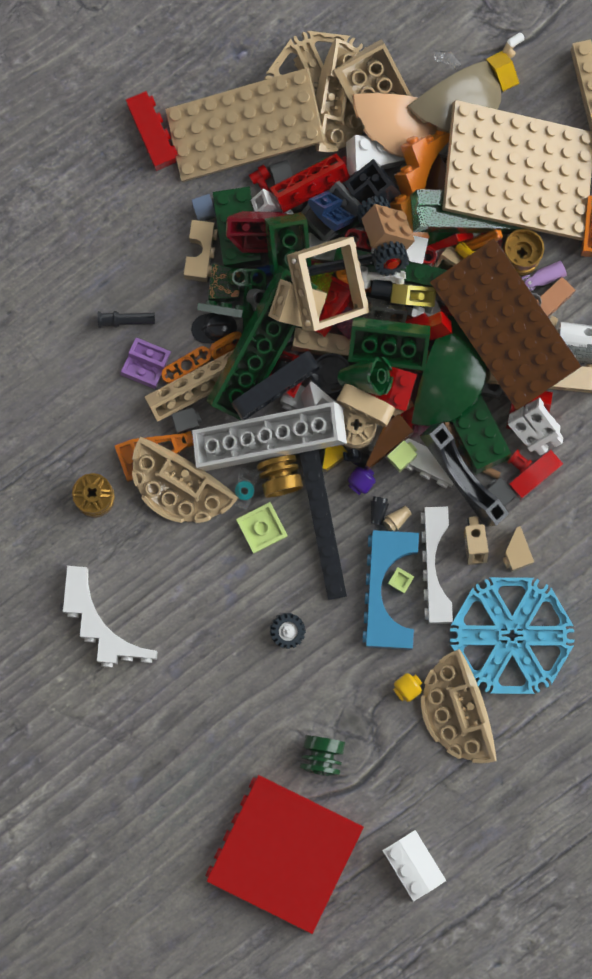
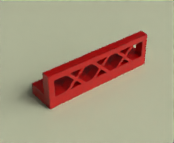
(311, 183)

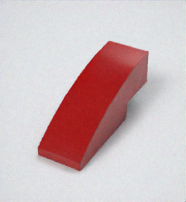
(439, 324)
(535, 474)

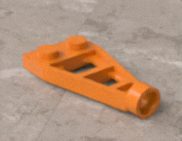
(126, 449)

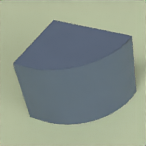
(203, 208)

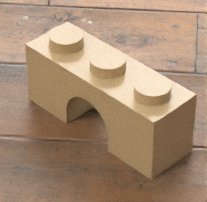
(199, 267)

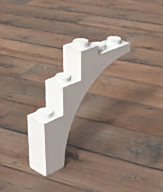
(79, 602)

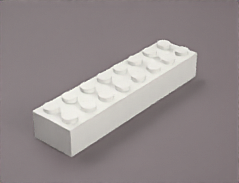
(269, 436)

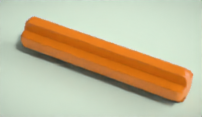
(481, 240)

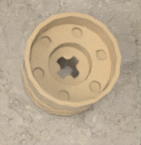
(363, 436)

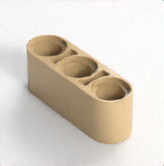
(365, 405)

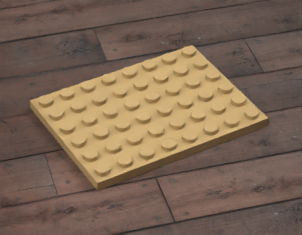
(518, 170)

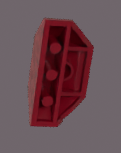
(248, 230)

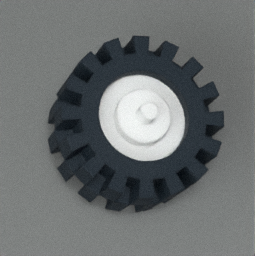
(287, 630)

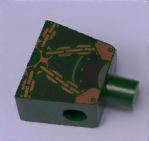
(219, 287)

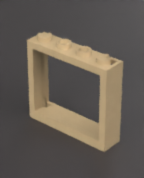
(303, 286)

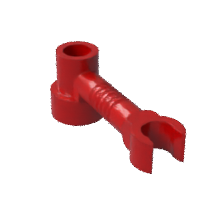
(259, 176)

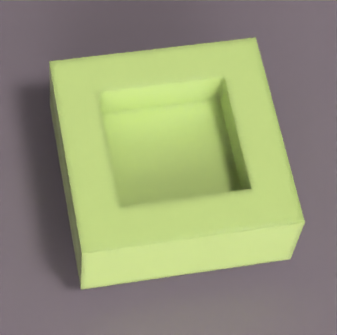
(401, 580)

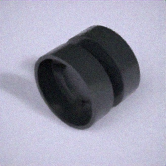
(327, 375)

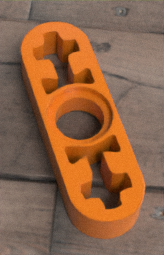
(195, 353)

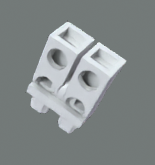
(535, 427)

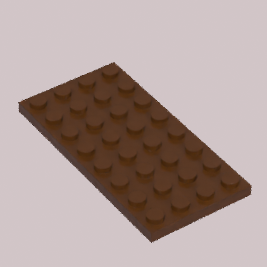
(505, 324)

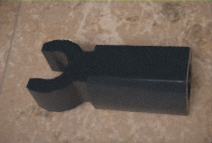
(356, 457)

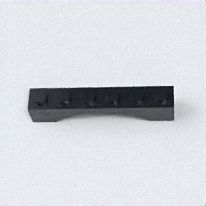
(443, 448)

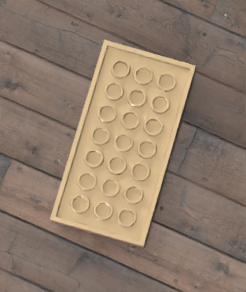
(245, 125)

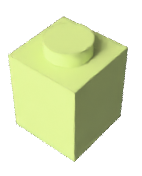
(402, 455)

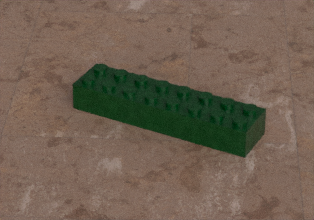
(255, 351)

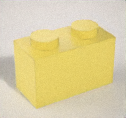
(413, 295)

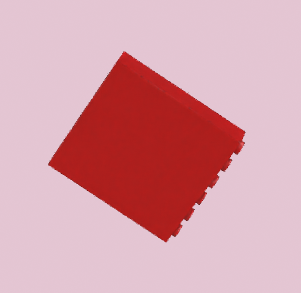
(284, 853)

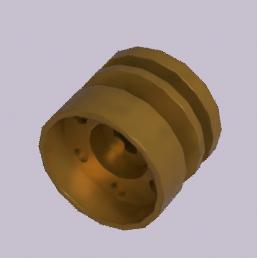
(529, 245)
(280, 477)
(93, 506)

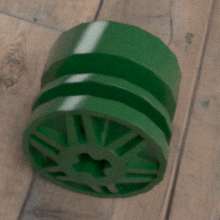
(322, 755)

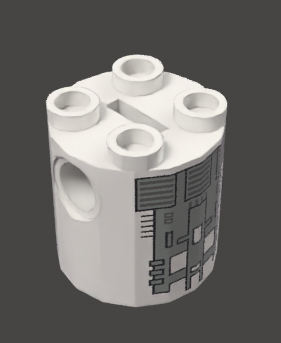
(578, 339)

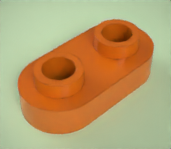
(225, 344)

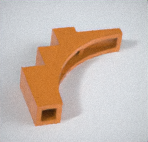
(419, 156)

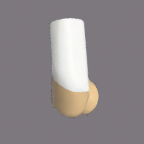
(511, 43)

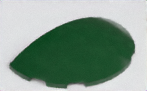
(450, 380)

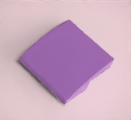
(145, 363)

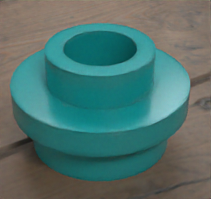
(249, 486)

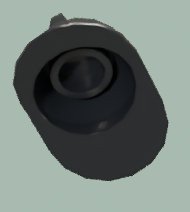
(212, 327)

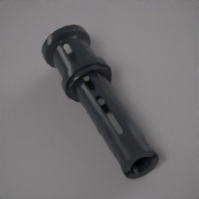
(116, 319)

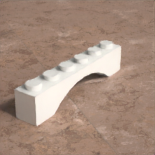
(439, 606)

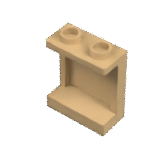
(285, 304)

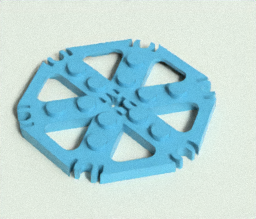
(520, 619)

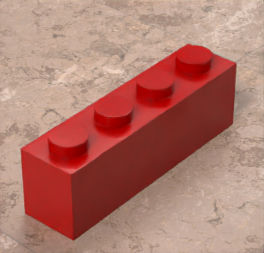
(151, 131)

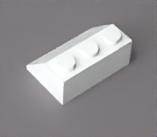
(414, 865)

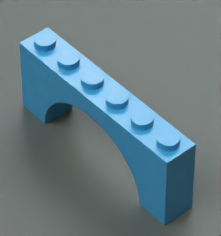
(381, 628)

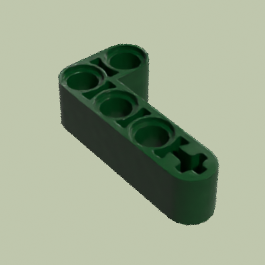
(247, 281)

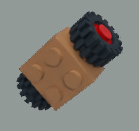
(387, 232)

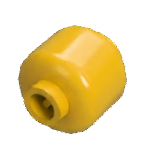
(407, 687)

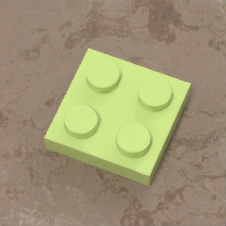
(261, 527)

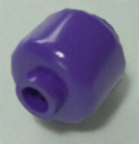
(361, 480)

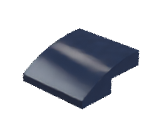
(328, 210)

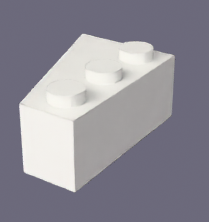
(362, 150)

